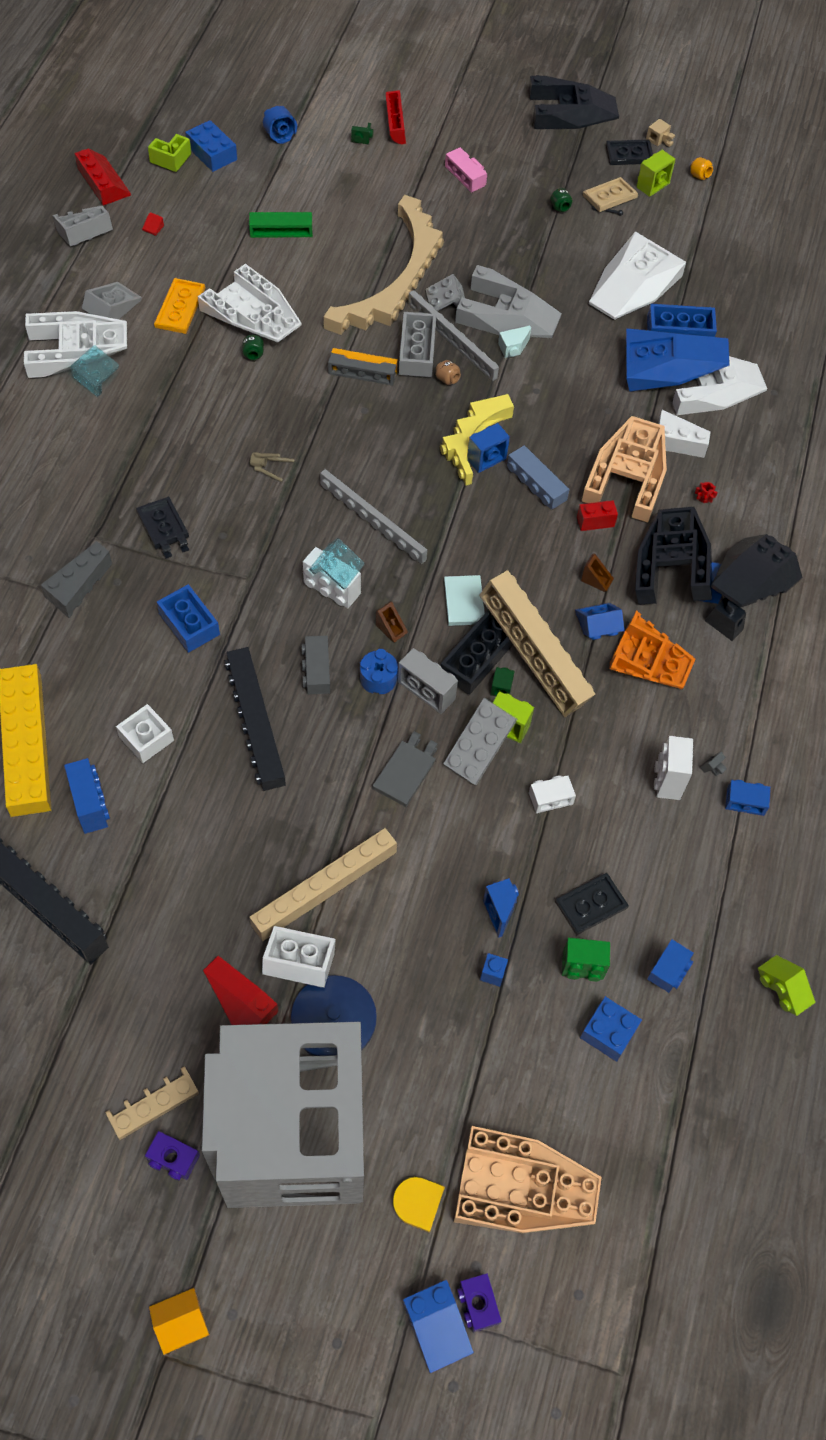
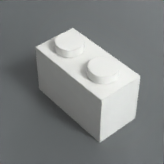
(552, 793)

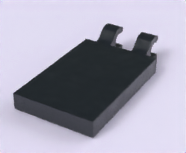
(163, 525)

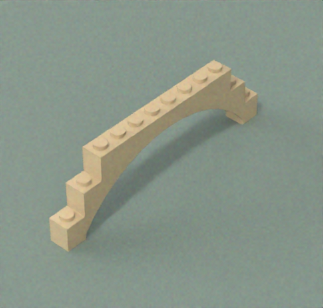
(387, 304)

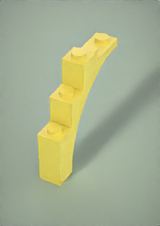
(480, 416)

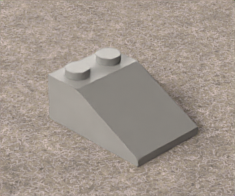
(110, 300)

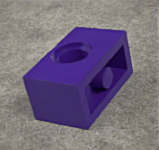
(162, 1147)
(479, 1287)

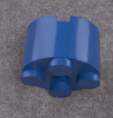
(279, 124)
(378, 672)

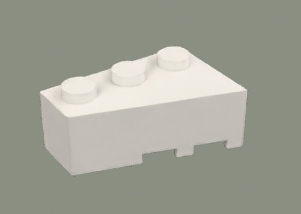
(684, 436)

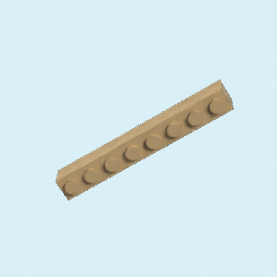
(324, 884)

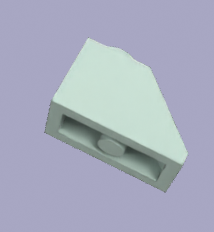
(514, 341)

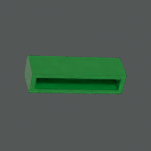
(280, 224)

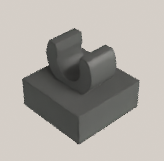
(714, 764)

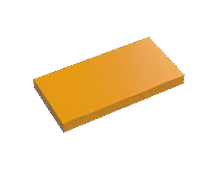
(179, 306)

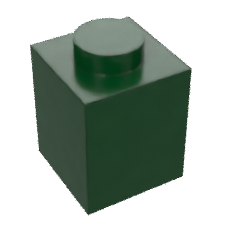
(502, 681)

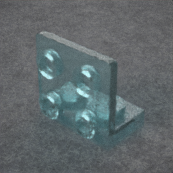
(93, 369)
(338, 563)

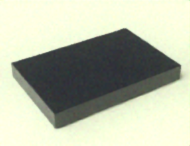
(628, 151)
(591, 903)

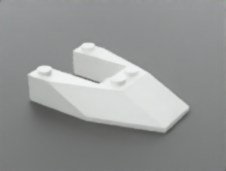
(76, 335)
(721, 388)

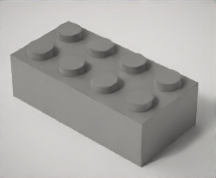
(417, 344)

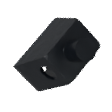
(727, 619)

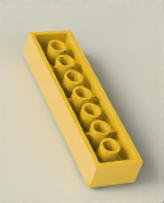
(24, 741)

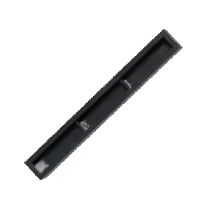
(255, 719)

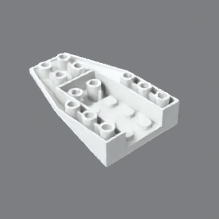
(636, 277)
(251, 305)

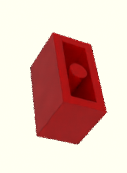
(597, 515)

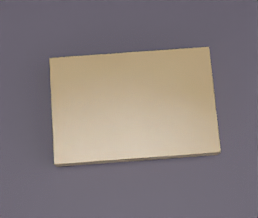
(610, 194)

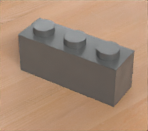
(316, 665)

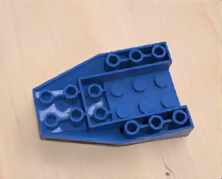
(671, 358)

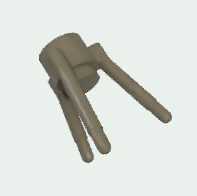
(259, 460)

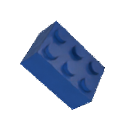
(212, 145)
(188, 618)
(87, 795)

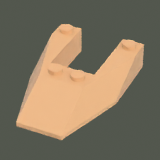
(636, 453)

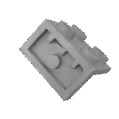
(445, 293)

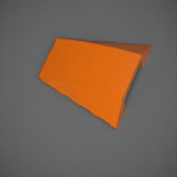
(651, 655)

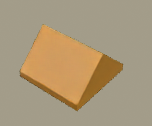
(178, 1321)

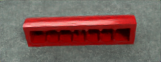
(395, 116)

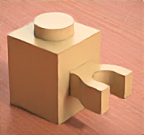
(659, 133)

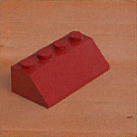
(101, 176)

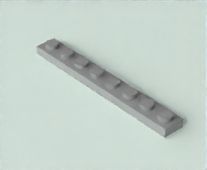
(455, 337)
(373, 516)

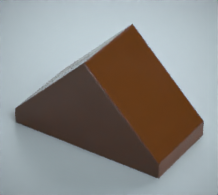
(596, 574)
(390, 622)

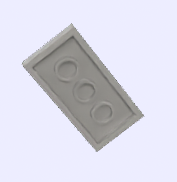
(480, 741)

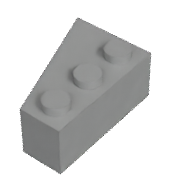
(83, 225)

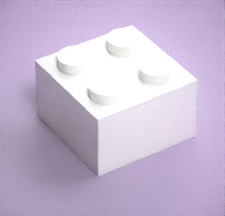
(145, 733)

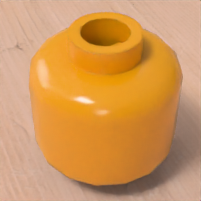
(701, 168)

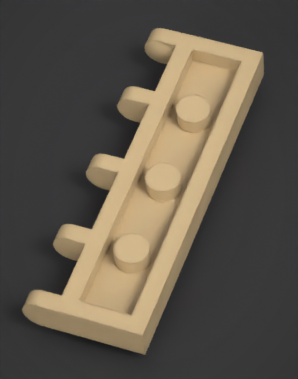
(153, 1105)

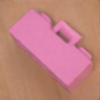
(466, 170)

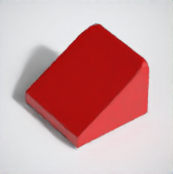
(153, 224)

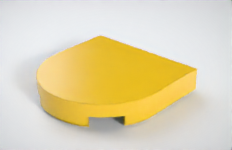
(417, 1202)

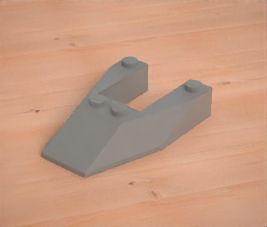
(514, 309)

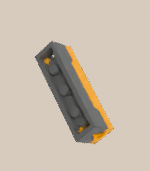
(362, 366)

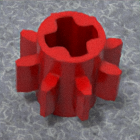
(706, 492)

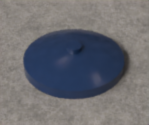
(336, 1002)

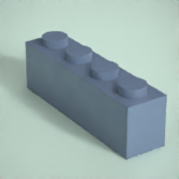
(537, 477)

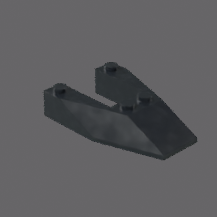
(578, 104)
(674, 539)

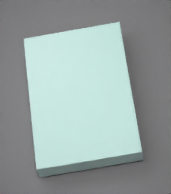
(463, 599)

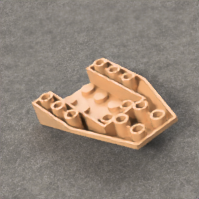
(523, 1185)

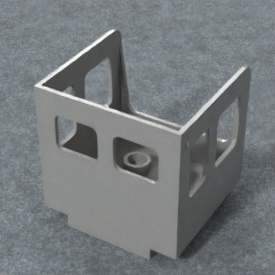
(256, 1108)

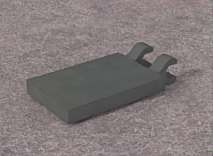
(406, 770)

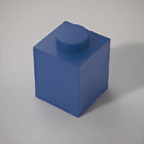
(494, 969)

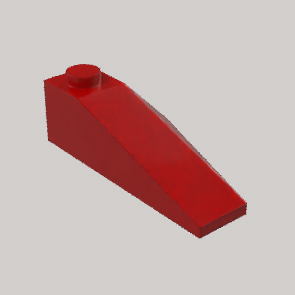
(239, 996)

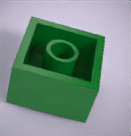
(585, 959)

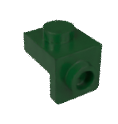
(362, 134)

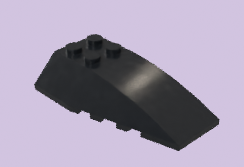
(756, 570)

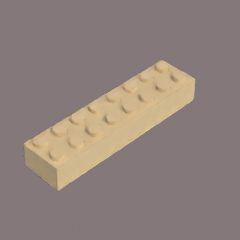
(536, 643)

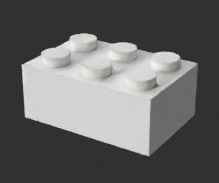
(326, 586)
(674, 767)
(298, 956)

